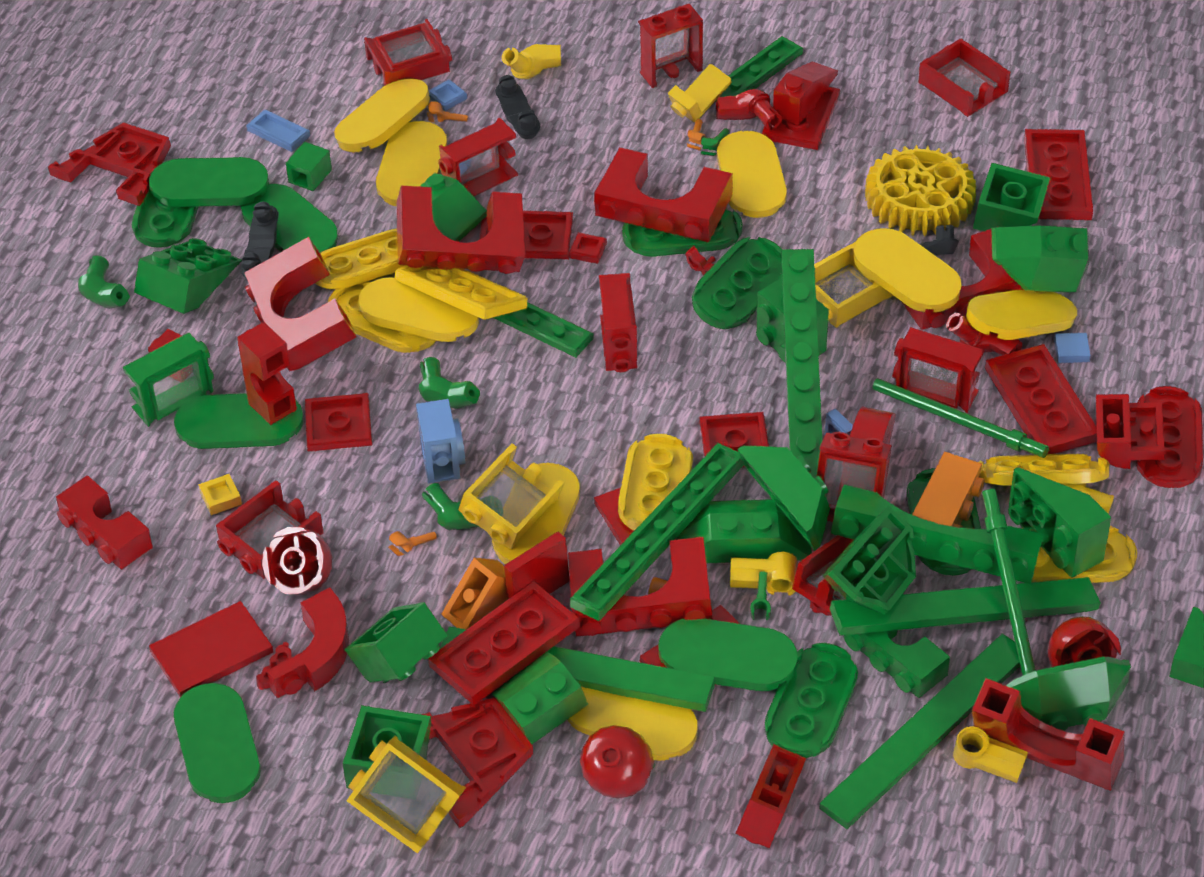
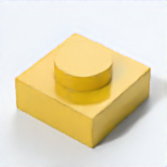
(220, 494)

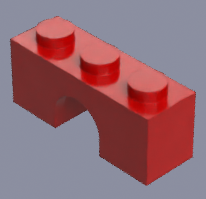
(262, 359)
(116, 539)

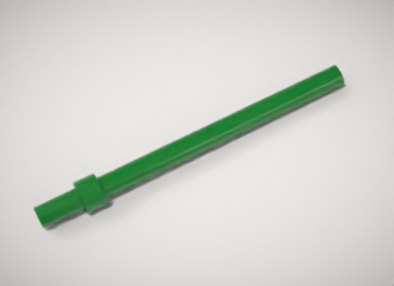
(1014, 439)
(996, 525)

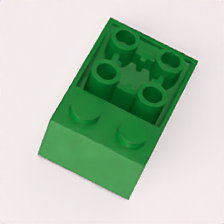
(183, 274)
(1071, 521)

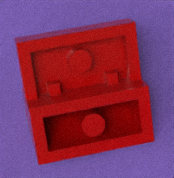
(1128, 430)

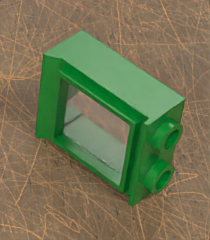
(169, 377)

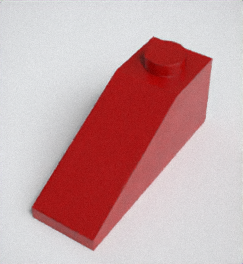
(801, 90)
(771, 796)

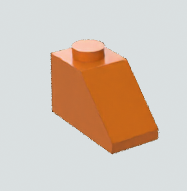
(477, 593)

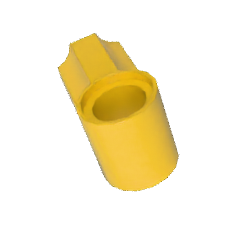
(780, 569)
(992, 756)

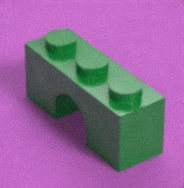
(912, 666)

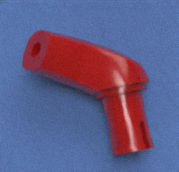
(748, 106)
(989, 343)

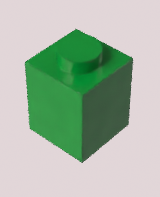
(308, 166)

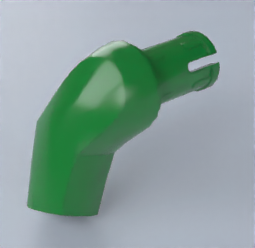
(97, 290)
(438, 388)
(447, 510)

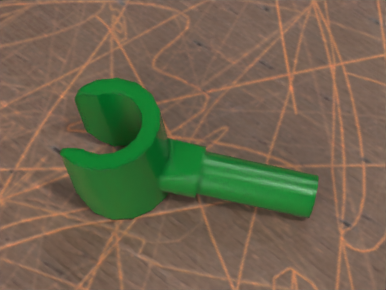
(712, 144)
(761, 598)

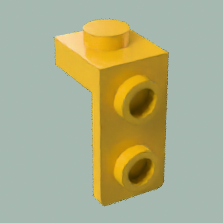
(700, 93)

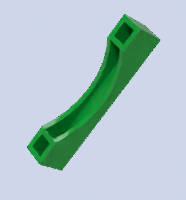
(939, 542)

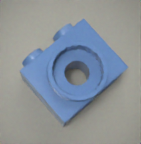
(440, 441)

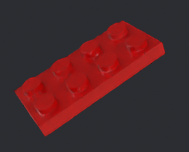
(1064, 159)
(1042, 399)
(503, 642)

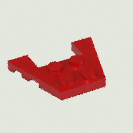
(122, 151)
(485, 748)

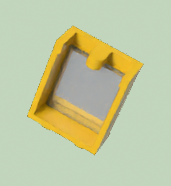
(844, 287)
(508, 499)
(404, 793)

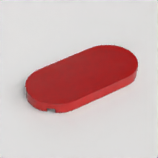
(1181, 439)

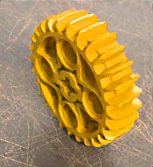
(920, 189)

